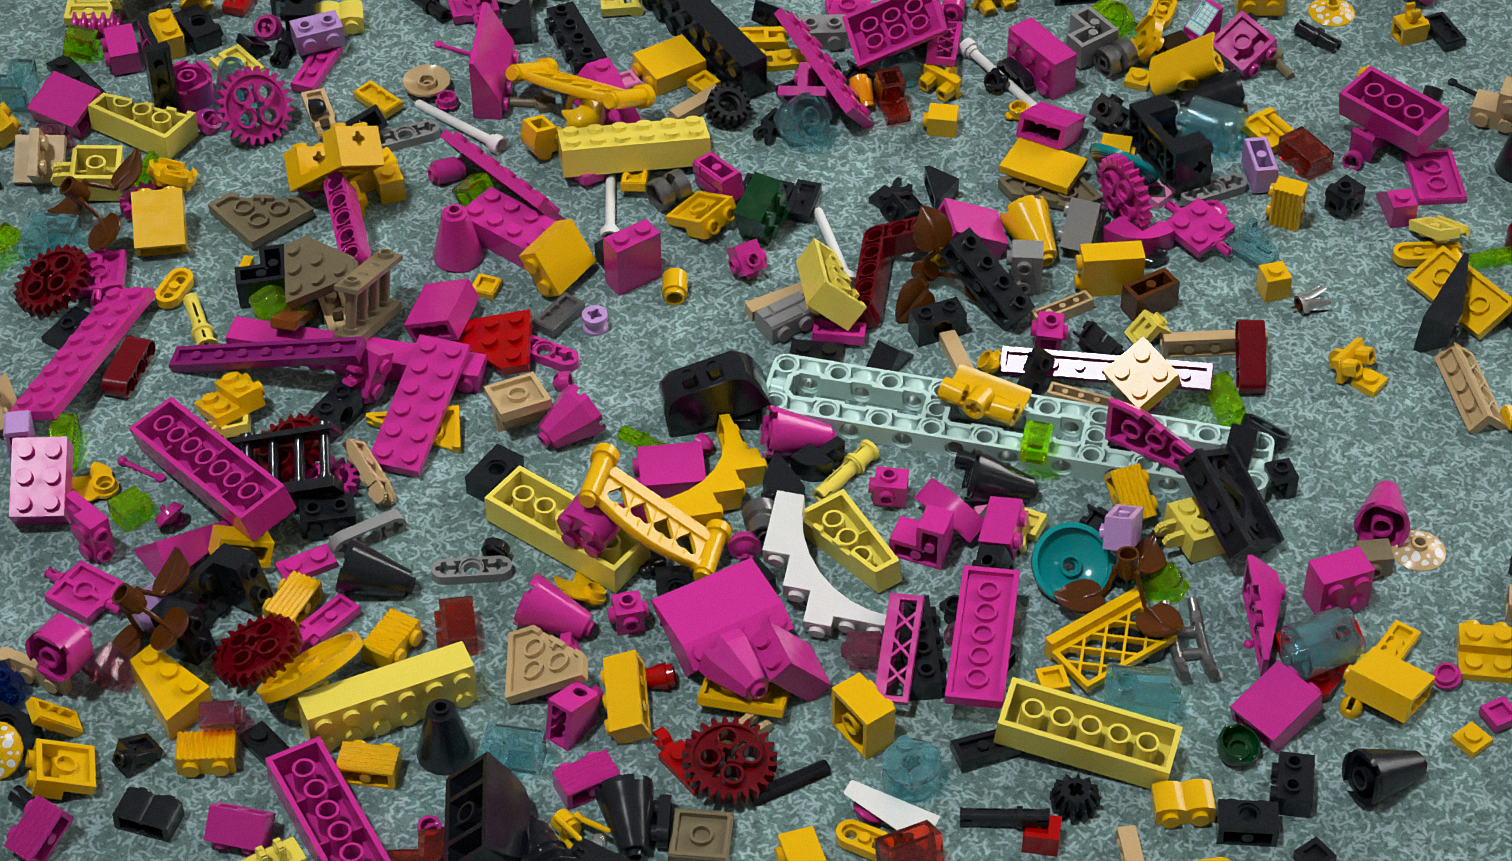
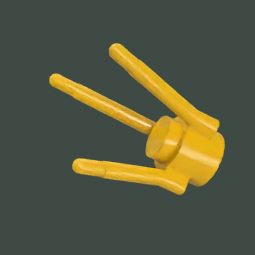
(569, 825)

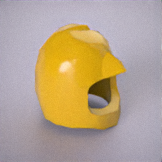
(586, 114)

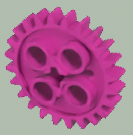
(232, 108)
(1124, 190)

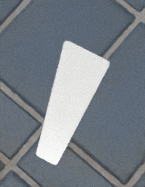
(888, 808)

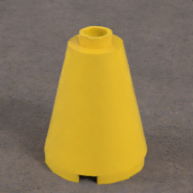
(1031, 220)

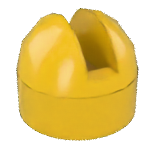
(1356, 710)

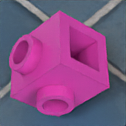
(747, 259)
(1049, 330)
(889, 486)
(628, 612)

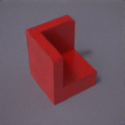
(1043, 840)

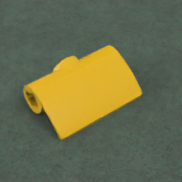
(1184, 65)
(984, 395)

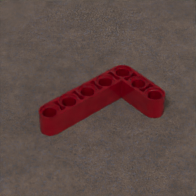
(874, 264)

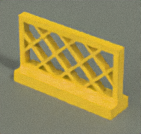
(1095, 627)

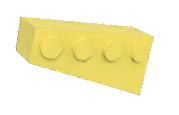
(143, 124)
(827, 285)
(851, 540)

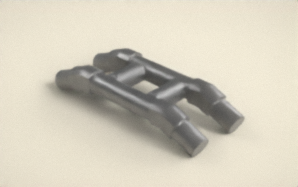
(1202, 652)

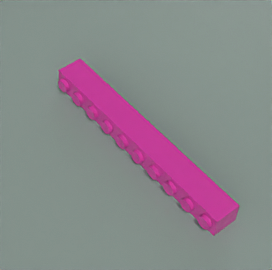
(254, 330)

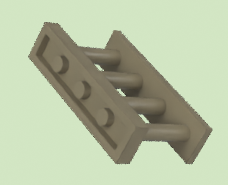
(373, 306)

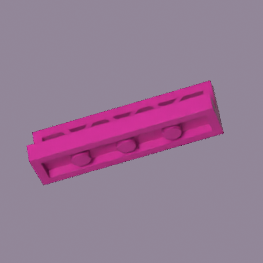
(936, 46)
(892, 648)

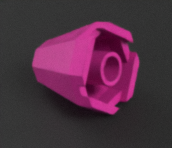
(570, 419)
(735, 665)

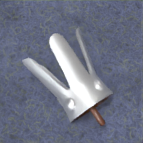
(1306, 302)

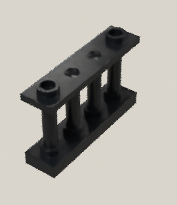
(300, 486)

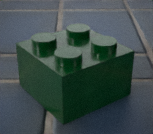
(761, 209)

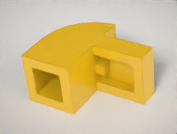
(540, 136)

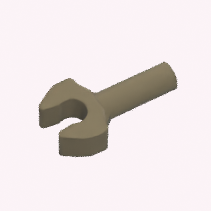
(1279, 65)
(542, 103)

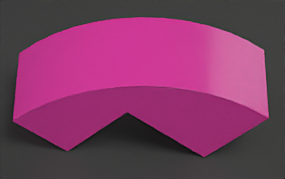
(1154, 236)
(966, 521)

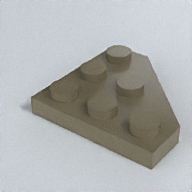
(1017, 188)
(260, 217)
(313, 270)

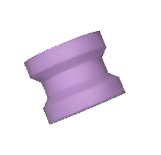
(594, 320)

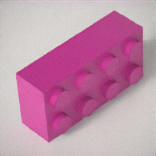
(1394, 111)
(506, 224)

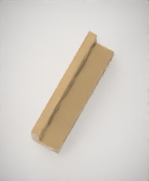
(1199, 343)
(1469, 388)

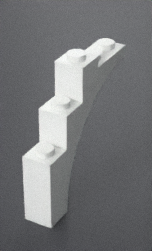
(803, 580)

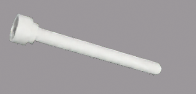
(970, 49)
(493, 142)
(609, 227)
(831, 242)

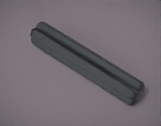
(793, 781)

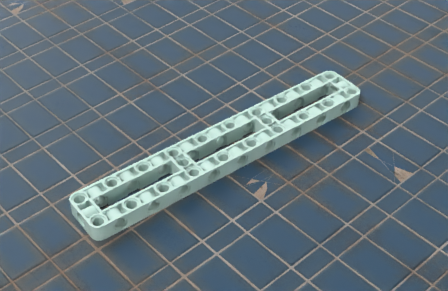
(936, 433)

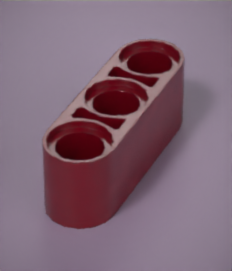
(1250, 356)
(127, 366)

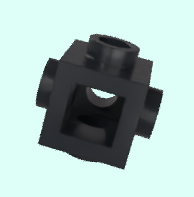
(1109, 111)
(1344, 196)
(994, 557)

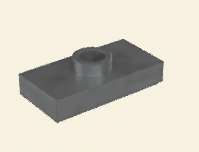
(558, 314)

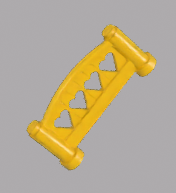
(547, 75)
(605, 478)

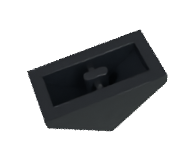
(940, 186)
(888, 357)
(1245, 441)

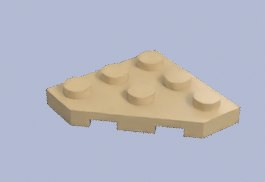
(540, 664)

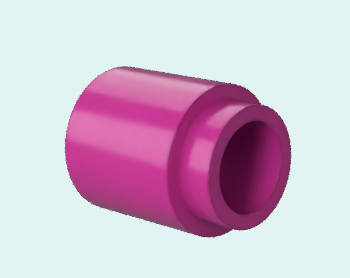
(954, 9)
(446, 170)

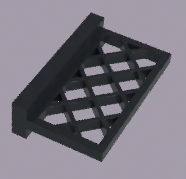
(158, 68)

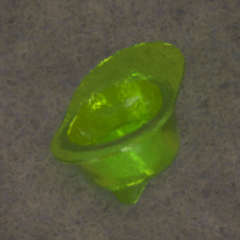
(1117, 14)
(267, 302)
(1165, 585)

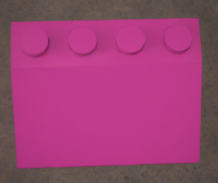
(892, 28)
(490, 57)
(715, 605)

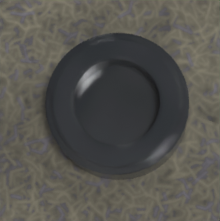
(495, 547)

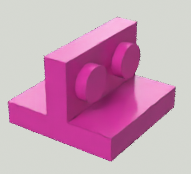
(806, 81)

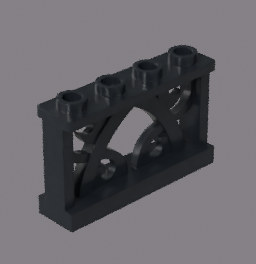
(1208, 477)

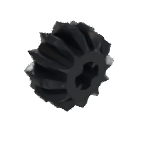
(1075, 798)

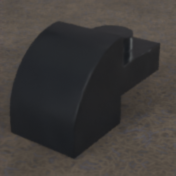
(815, 463)

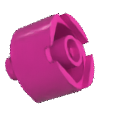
(193, 86)
(586, 528)
(60, 647)

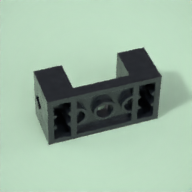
(1180, 161)
(224, 580)

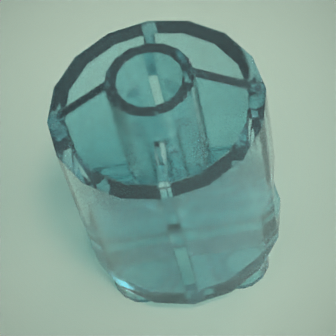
(1210, 118)
(1321, 642)
(1141, 690)

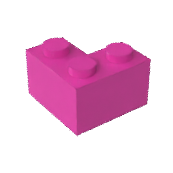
(925, 540)

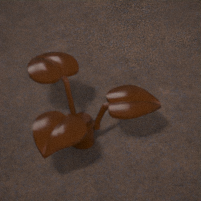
(78, 193)
(929, 233)
(1146, 559)
(133, 602)

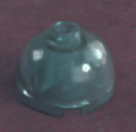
(910, 65)

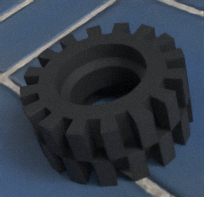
(730, 95)

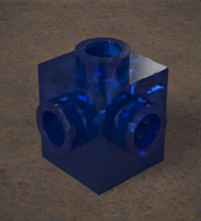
(11, 685)

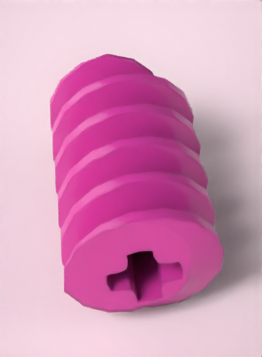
(97, 24)

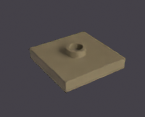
(700, 835)

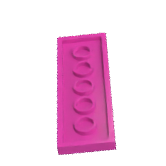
(822, 64)
(501, 174)
(419, 405)
(982, 637)

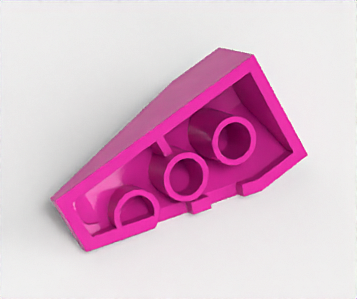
(605, 72)
(1144, 434)
(192, 545)
(1262, 602)

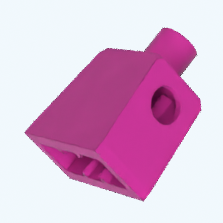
(572, 714)

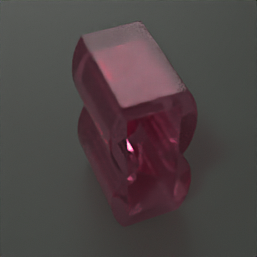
(221, 715)

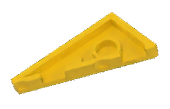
(448, 434)

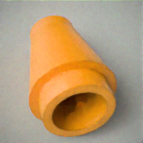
(863, 88)

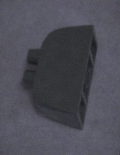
(709, 388)
(485, 813)

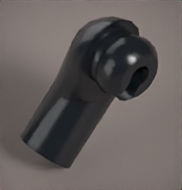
(1157, 258)
(648, 569)

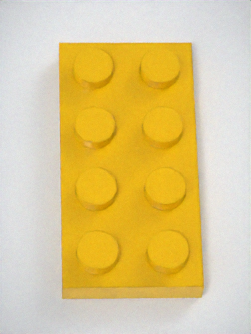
(1483, 302)

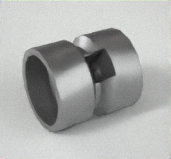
(1115, 57)
(668, 190)
(756, 516)

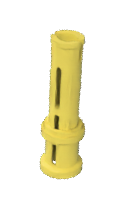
(193, 306)
(853, 464)

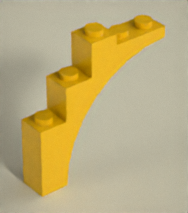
(726, 483)

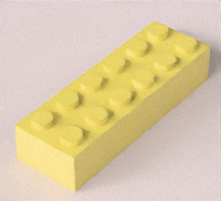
(632, 146)
(530, 510)
(387, 696)
(1087, 734)

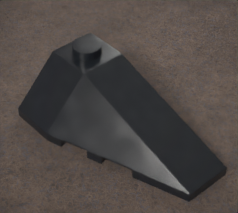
(1445, 312)

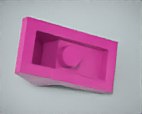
(1366, 142)

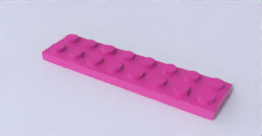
(83, 352)

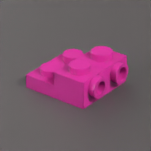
(1245, 44)
(90, 528)

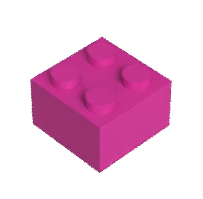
(1339, 581)

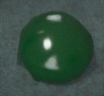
(1238, 741)

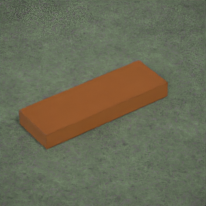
(294, 318)

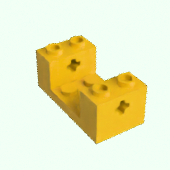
(344, 149)

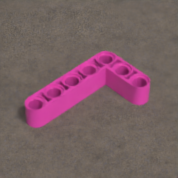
(346, 217)

